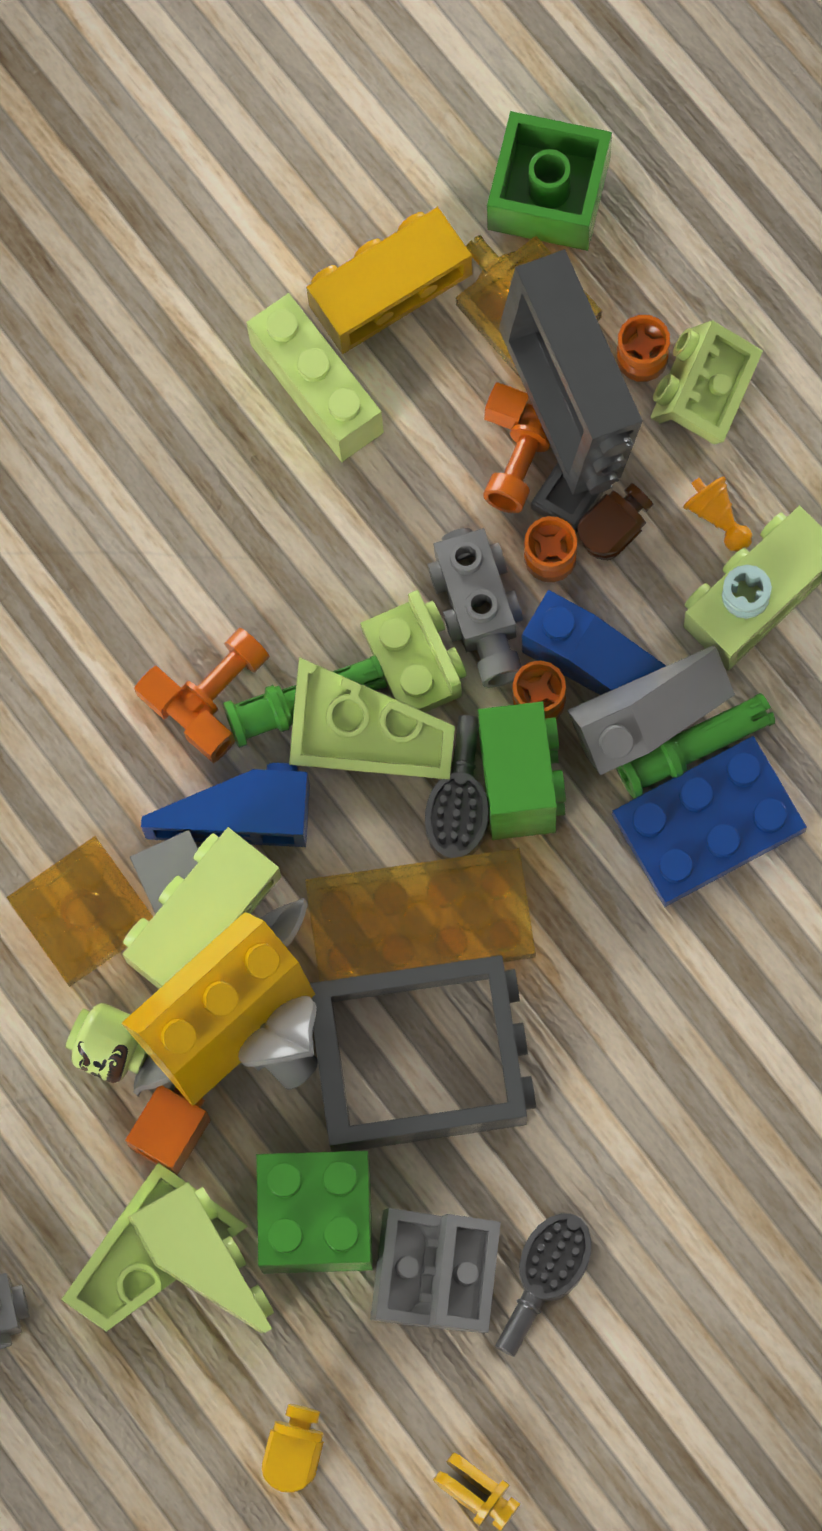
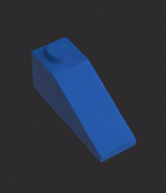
(584, 646)
(257, 805)

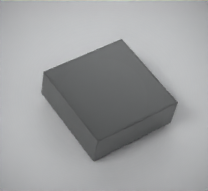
(557, 500)

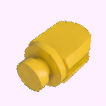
(293, 1450)
(495, 1506)

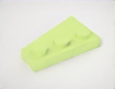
(364, 730)
(120, 1270)

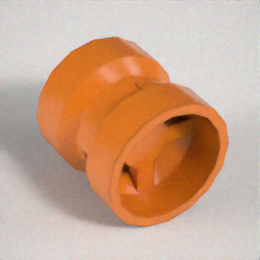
(643, 336)
(554, 539)
(541, 682)

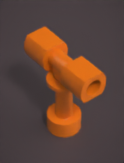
(513, 410)
(194, 705)

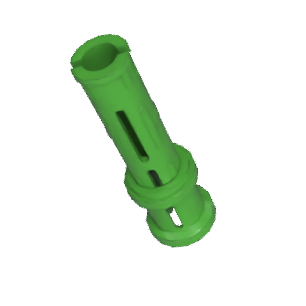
(276, 706)
(695, 743)

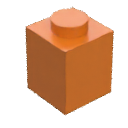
(168, 1129)

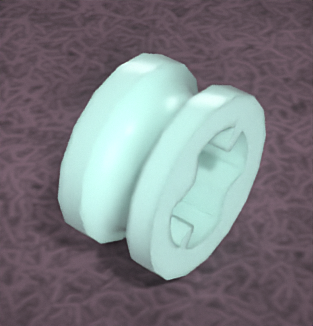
(739, 606)

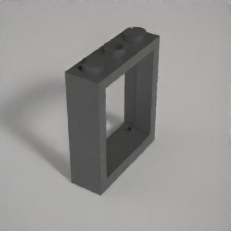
(569, 373)
(429, 1126)

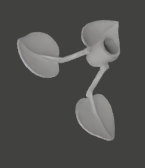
(282, 1042)

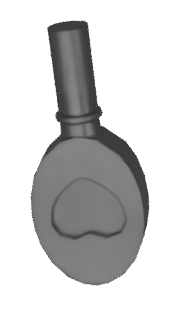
(459, 806)
(548, 1270)

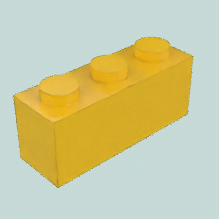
(389, 279)

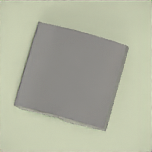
(435, 1271)

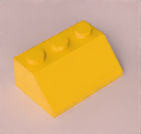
(215, 1004)

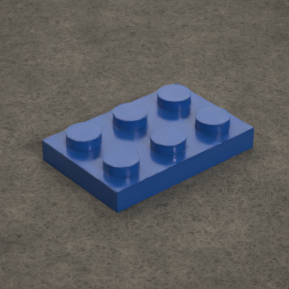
(709, 821)

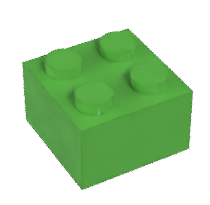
(549, 180)
(518, 772)
(314, 1212)

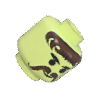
(104, 1045)

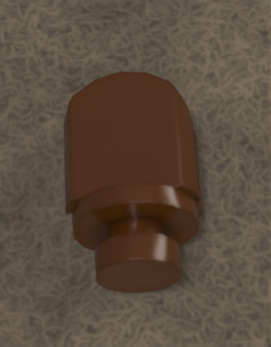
(613, 522)

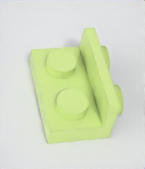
(706, 381)
(413, 654)

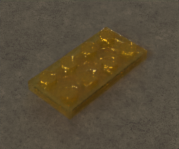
(420, 915)

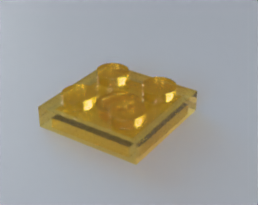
(80, 910)

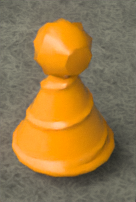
(715, 506)

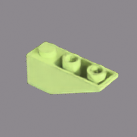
(188, 1248)

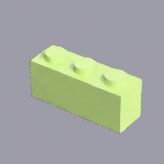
(315, 377)
(793, 563)
(197, 909)

